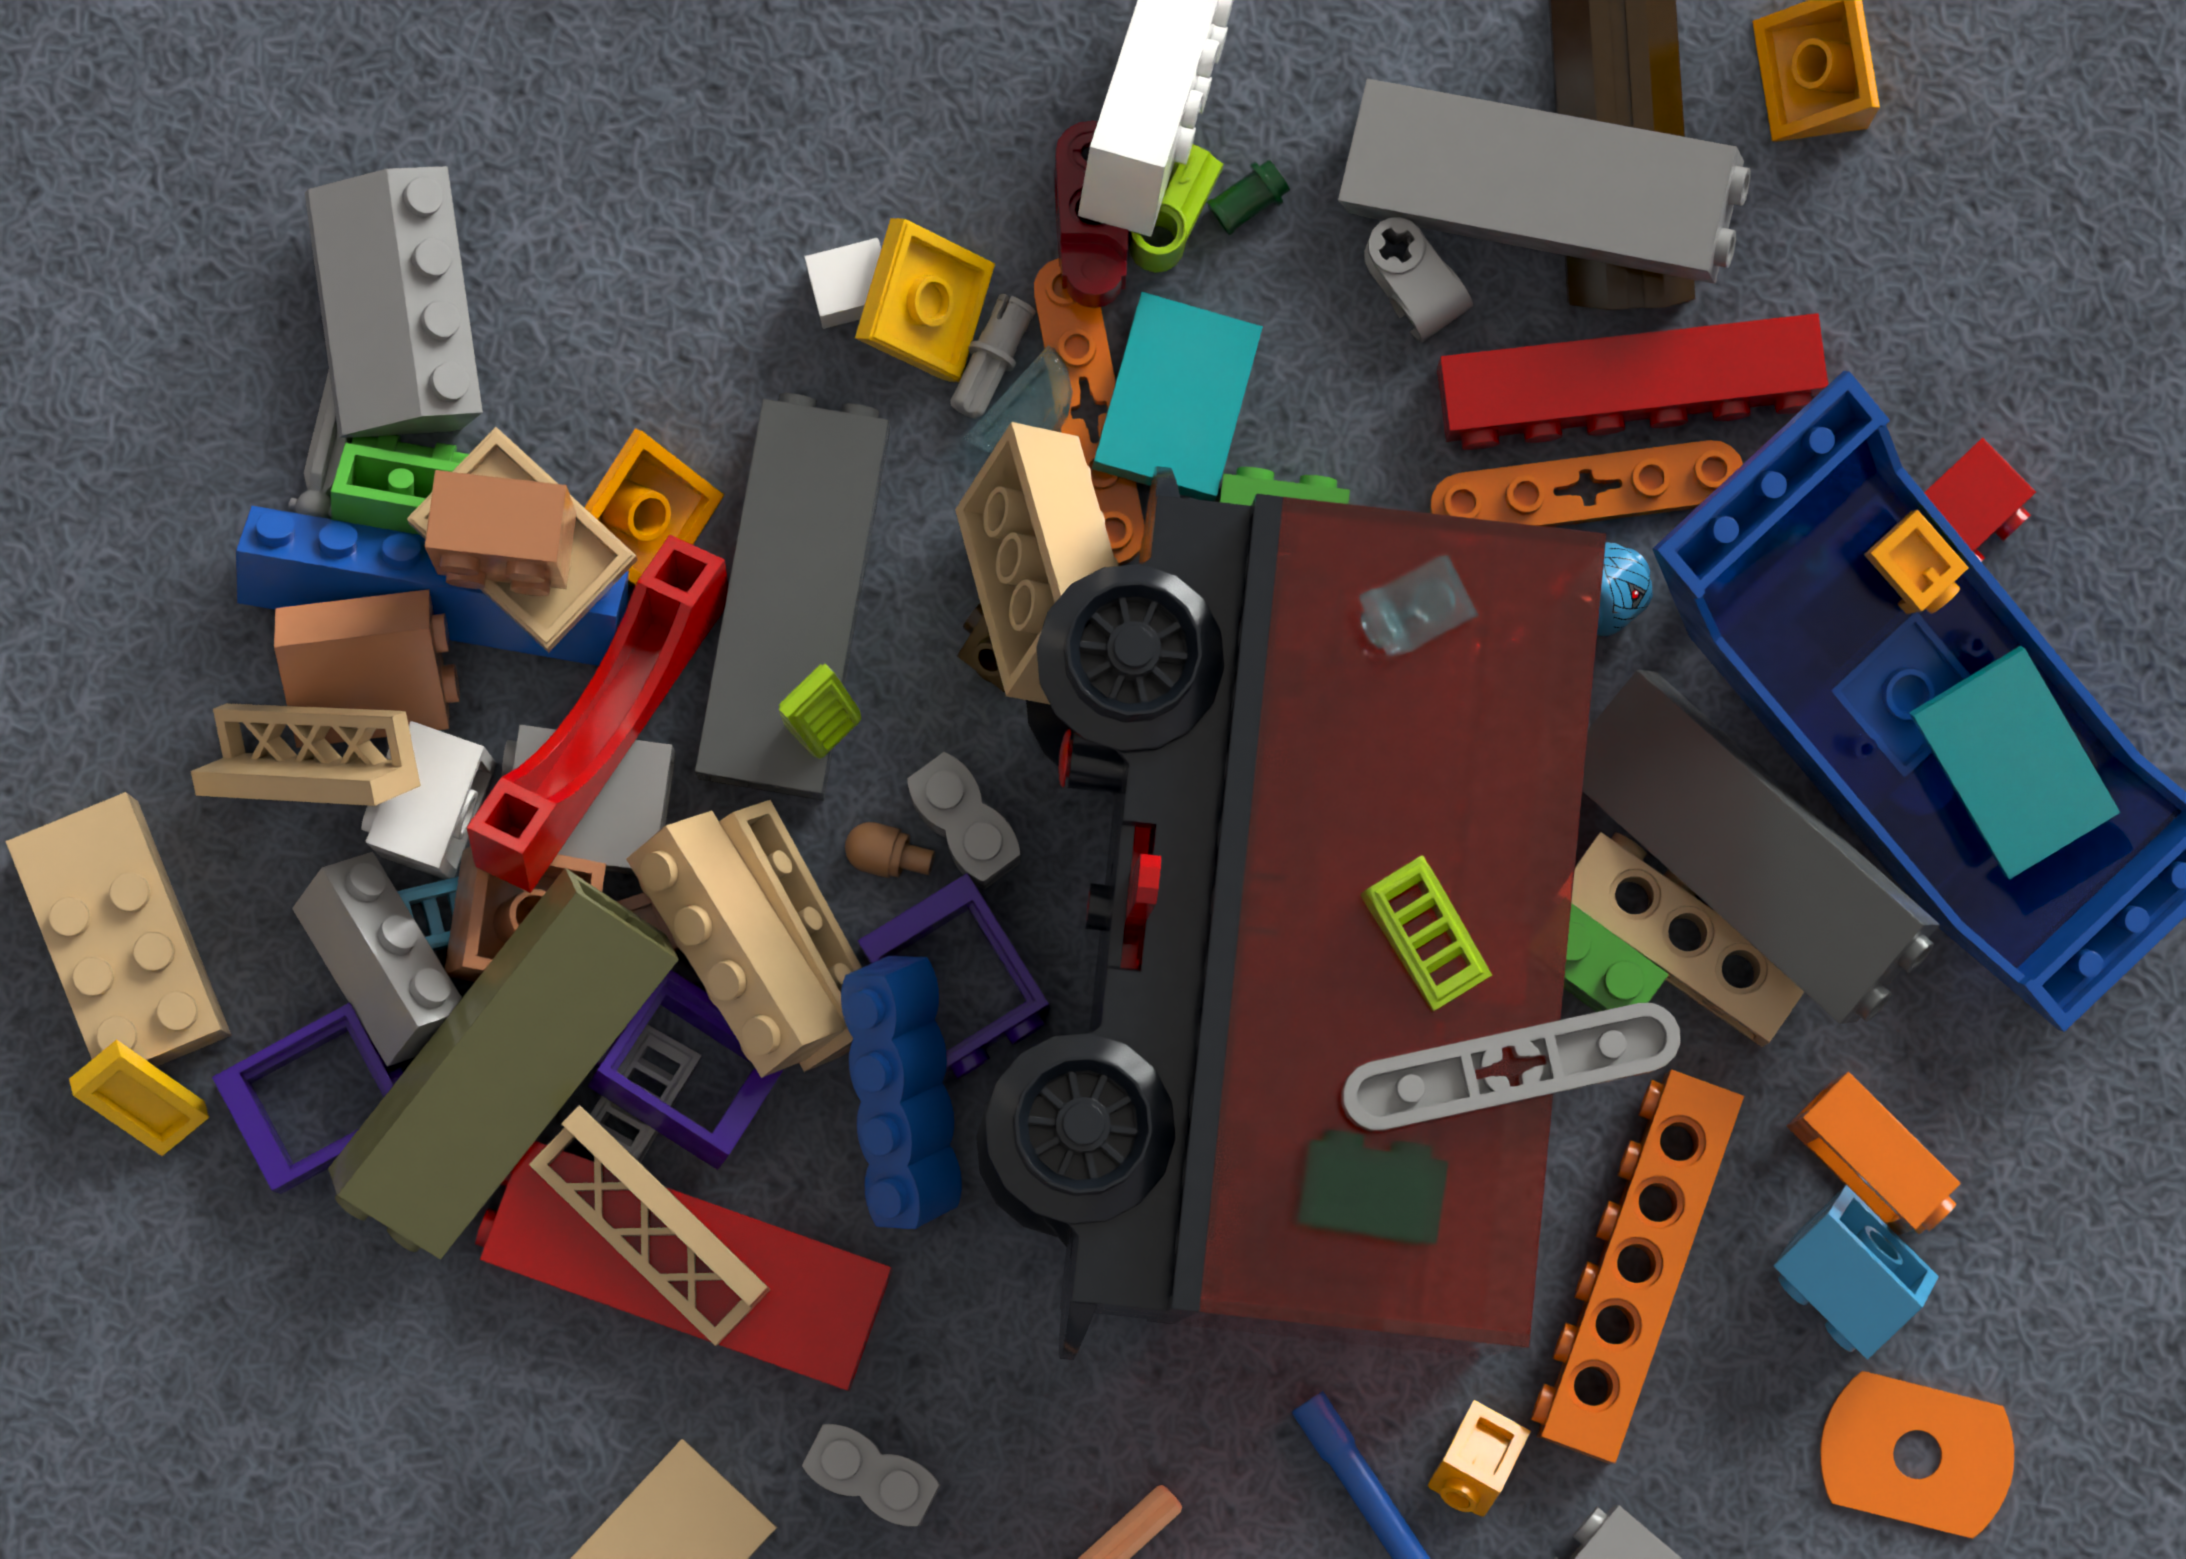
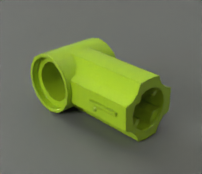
(1181, 206)

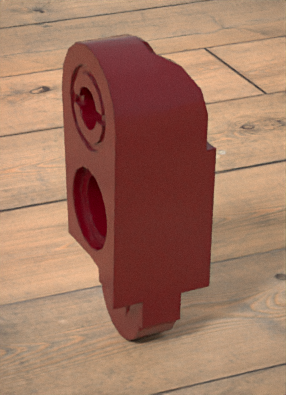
(1089, 255)

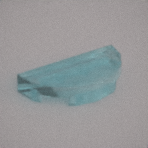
(1035, 399)

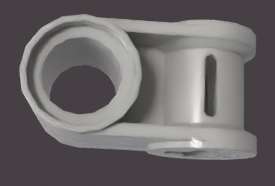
(1421, 285)

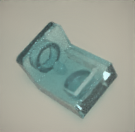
(1416, 608)

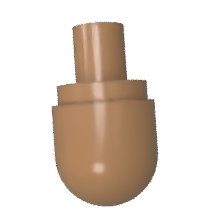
(885, 851)

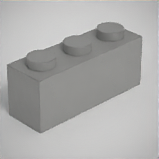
(377, 955)

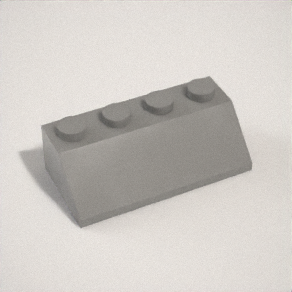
(393, 303)

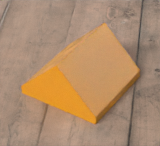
(1816, 69)
(651, 497)

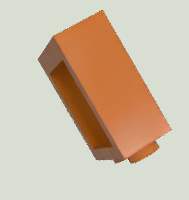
(1876, 1156)

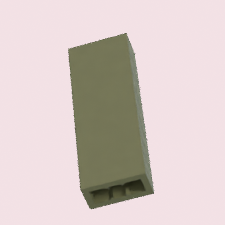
(501, 1065)

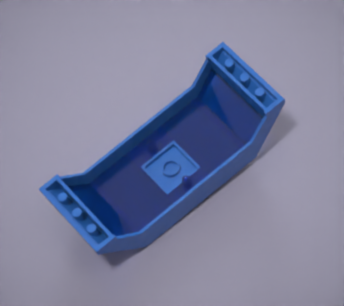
(1833, 666)

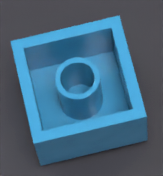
(1855, 1274)

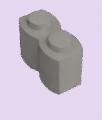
(953, 808)
(855, 1466)

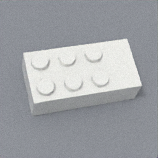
(1152, 109)

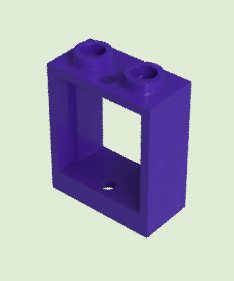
(936, 912)
(698, 1010)
(251, 1116)

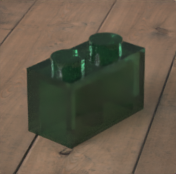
(1370, 1190)

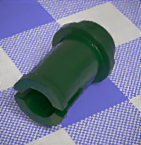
(1249, 196)

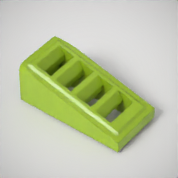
(819, 712)
(1448, 921)

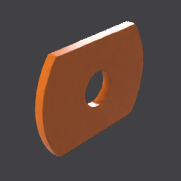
(1972, 1442)

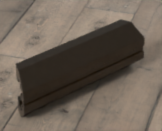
(1621, 69)

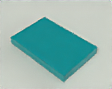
(1177, 395)
(2014, 762)

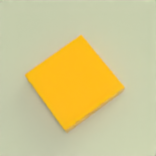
(924, 300)

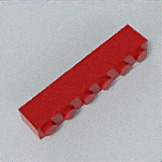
(1631, 379)

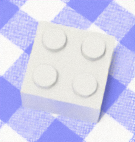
(430, 822)

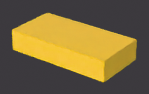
(138, 1098)

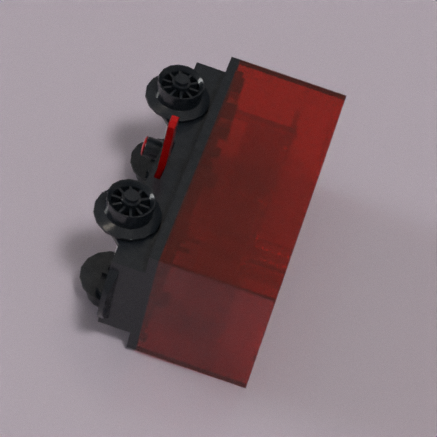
(1238, 975)

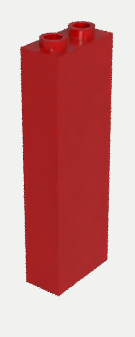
(807, 1323)

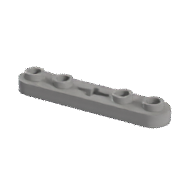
(1576, 1053)

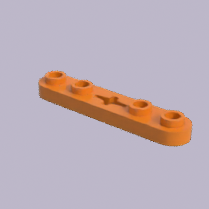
(1083, 346)
(1649, 482)

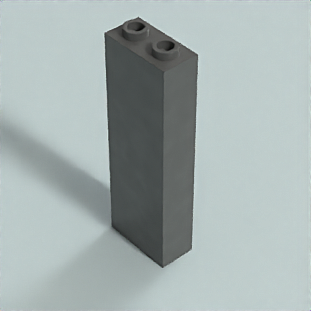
(791, 587)
(1752, 849)

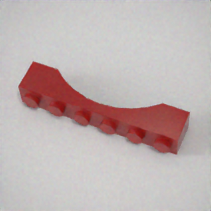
(548, 794)

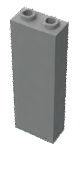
(1545, 181)

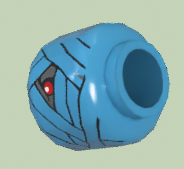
(1624, 588)

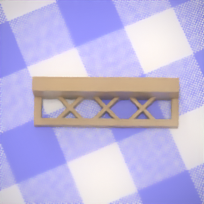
(318, 770)
(666, 1207)

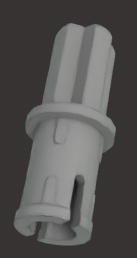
(992, 355)

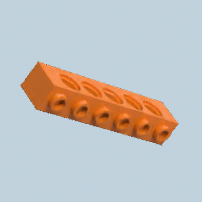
(1709, 1118)

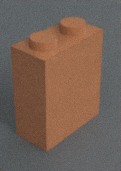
(368, 656)

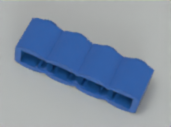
(904, 1106)

